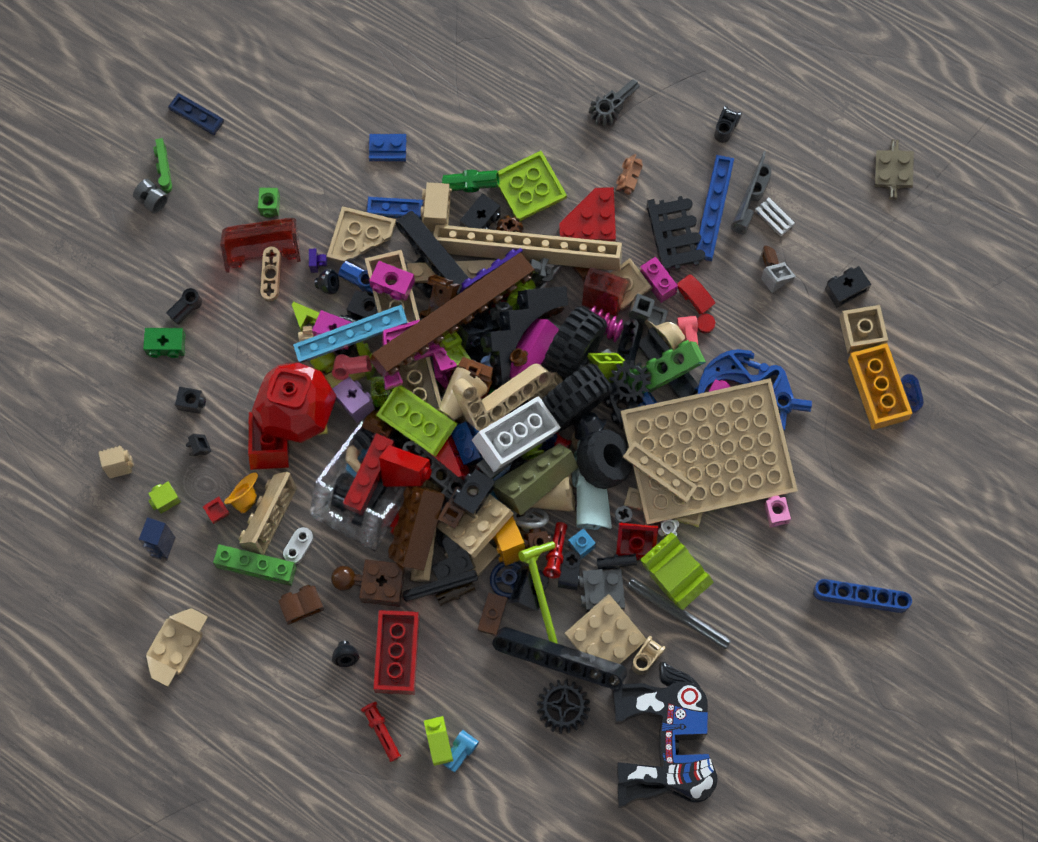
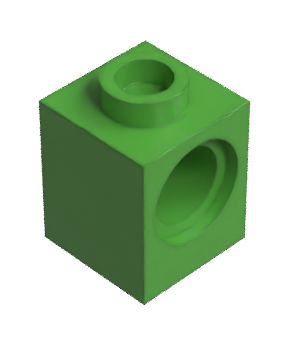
(266, 195)

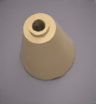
(449, 404)
(559, 498)

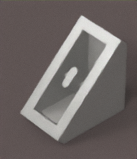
(777, 276)

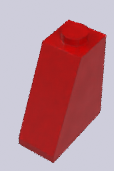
(403, 468)

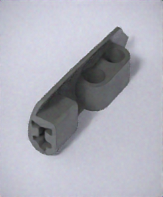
(744, 215)

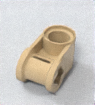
(649, 654)

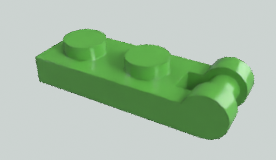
(163, 165)

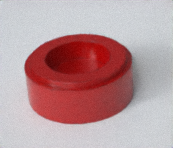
(706, 323)

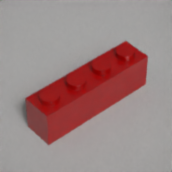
(367, 476)

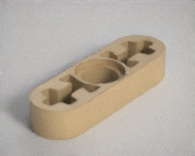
(276, 261)

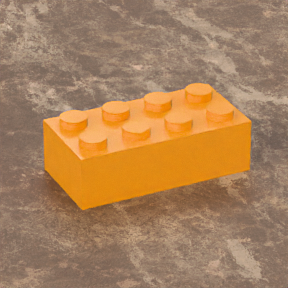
(879, 386)

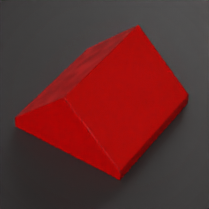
(636, 539)

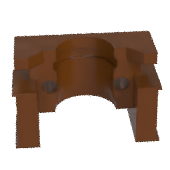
(442, 292)

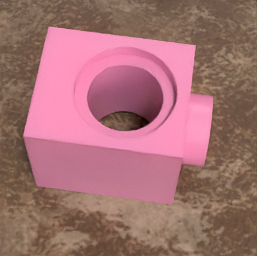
(777, 519)

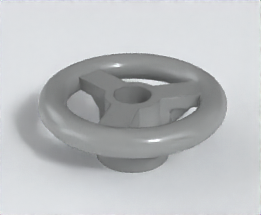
(530, 521)

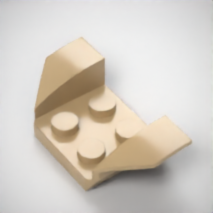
(175, 645)

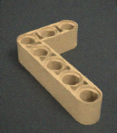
(501, 401)

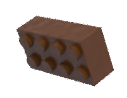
(416, 526)

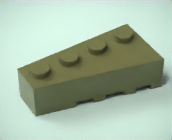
(535, 478)

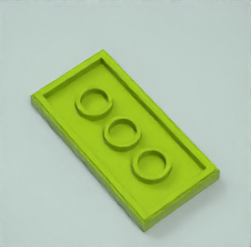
(416, 419)

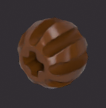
(508, 222)

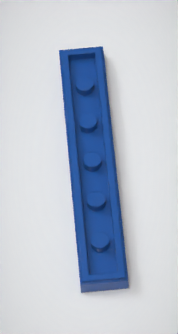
(715, 205)

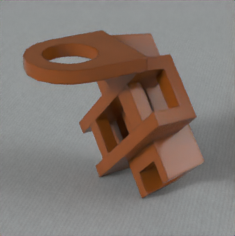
(482, 371)

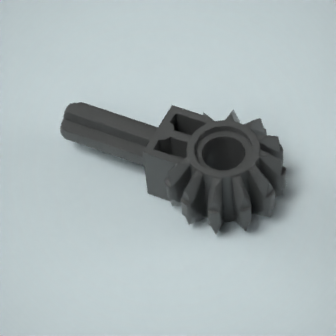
(612, 102)

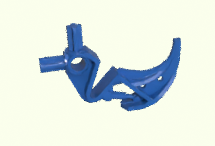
(734, 358)

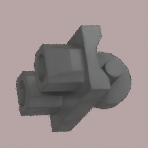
(541, 272)

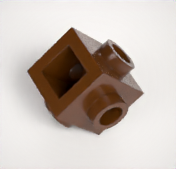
(536, 534)

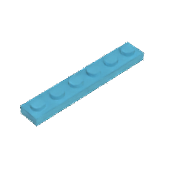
(349, 334)

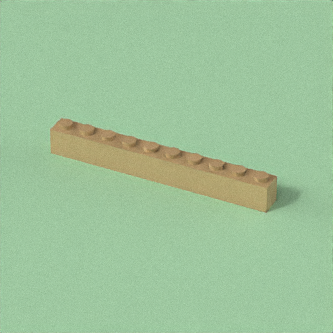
(557, 249)

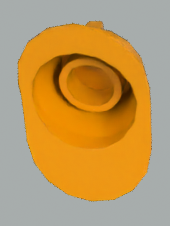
(243, 495)

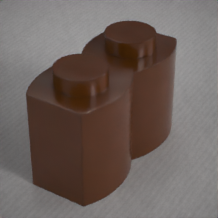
(301, 604)

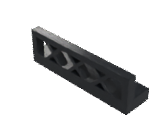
(653, 347)

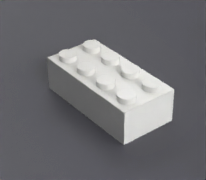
(515, 434)

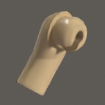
(352, 457)

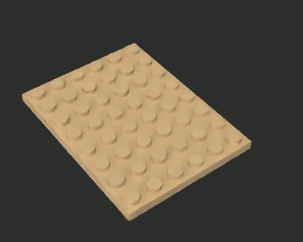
(718, 440)

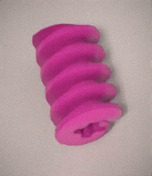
(613, 328)

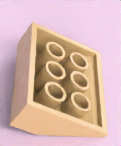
(268, 514)

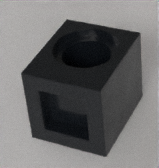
(184, 395)

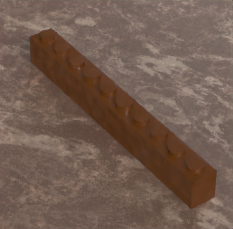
(451, 315)

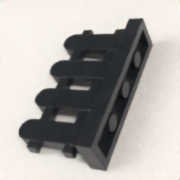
(668, 226)

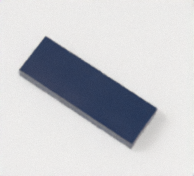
(196, 114)

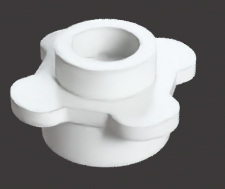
(673, 524)

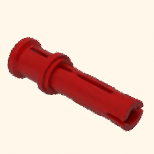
(555, 557)
(377, 722)

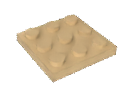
(476, 532)
(606, 632)

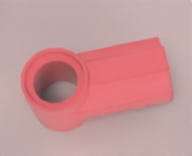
(689, 327)
(345, 365)

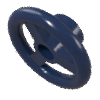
(502, 579)

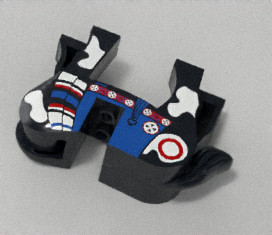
(683, 717)

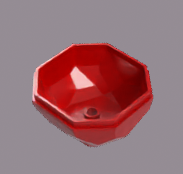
(296, 413)

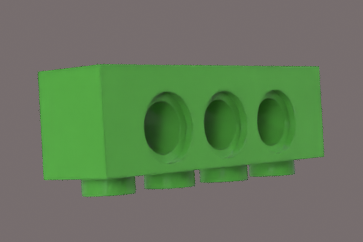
(692, 359)
(255, 565)

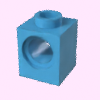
(582, 543)

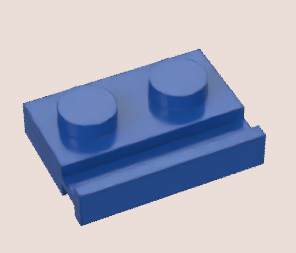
(387, 147)

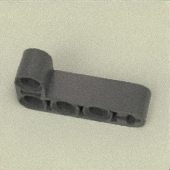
(437, 466)

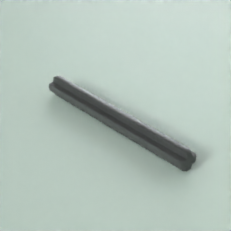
(680, 614)

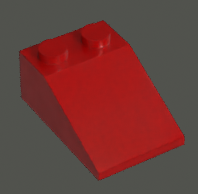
(266, 450)
(451, 458)

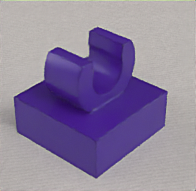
(316, 260)

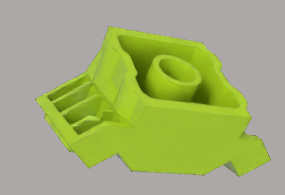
(676, 571)

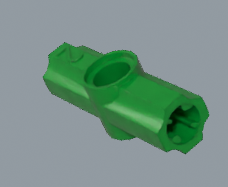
(472, 180)

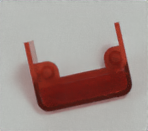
(251, 240)

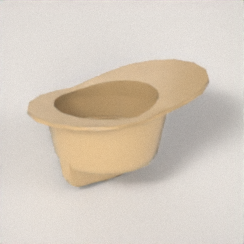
(669, 333)

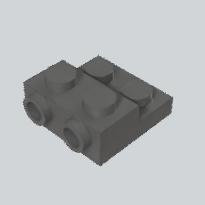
(599, 584)

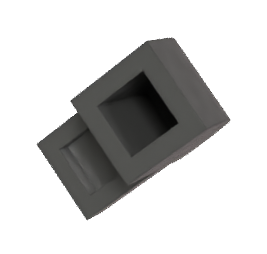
(644, 309)

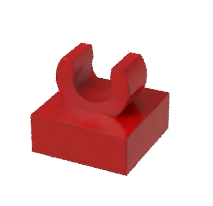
(216, 510)

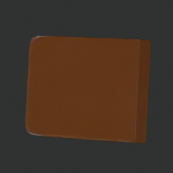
(769, 256)

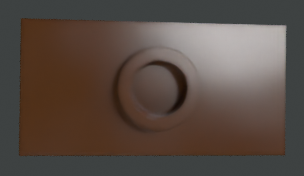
(492, 614)

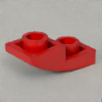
(696, 293)

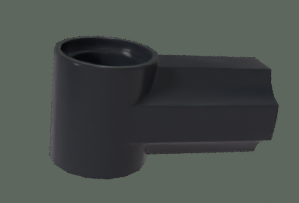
(182, 307)

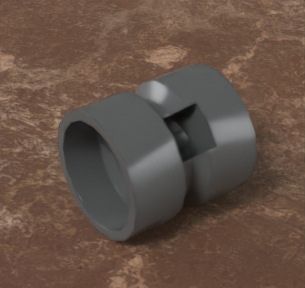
(151, 196)

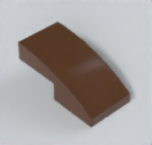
(451, 514)

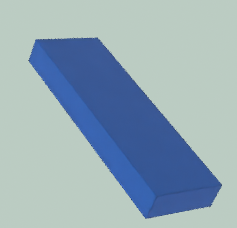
(393, 206)

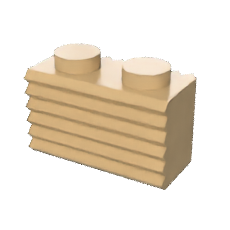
(116, 461)

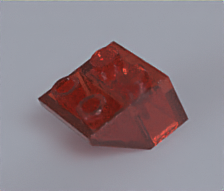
(604, 291)

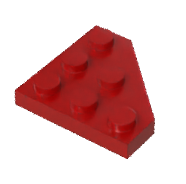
(592, 217)

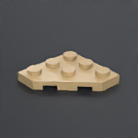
(358, 233)

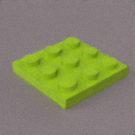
(530, 186)

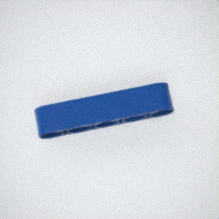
(871, 593)

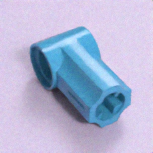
(462, 747)

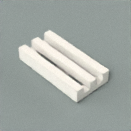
(780, 232)

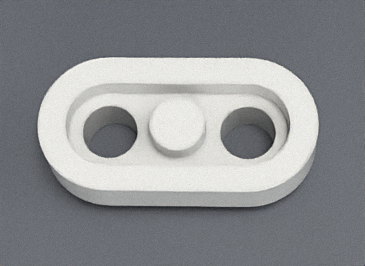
(298, 545)

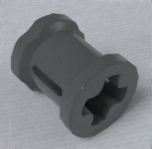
(623, 510)

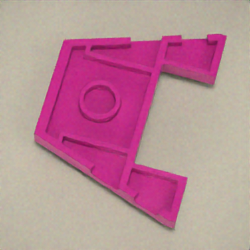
(440, 356)

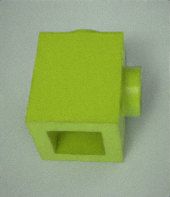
(163, 497)

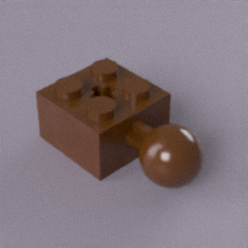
(371, 592)

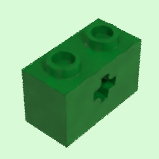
(156, 337)

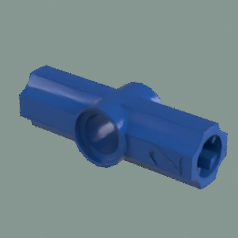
(355, 276)

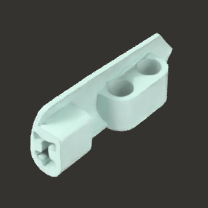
(592, 503)

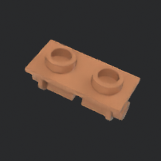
(625, 180)

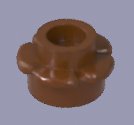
(519, 357)

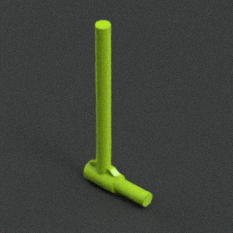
(530, 556)

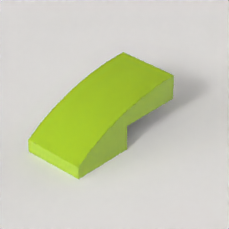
(453, 347)

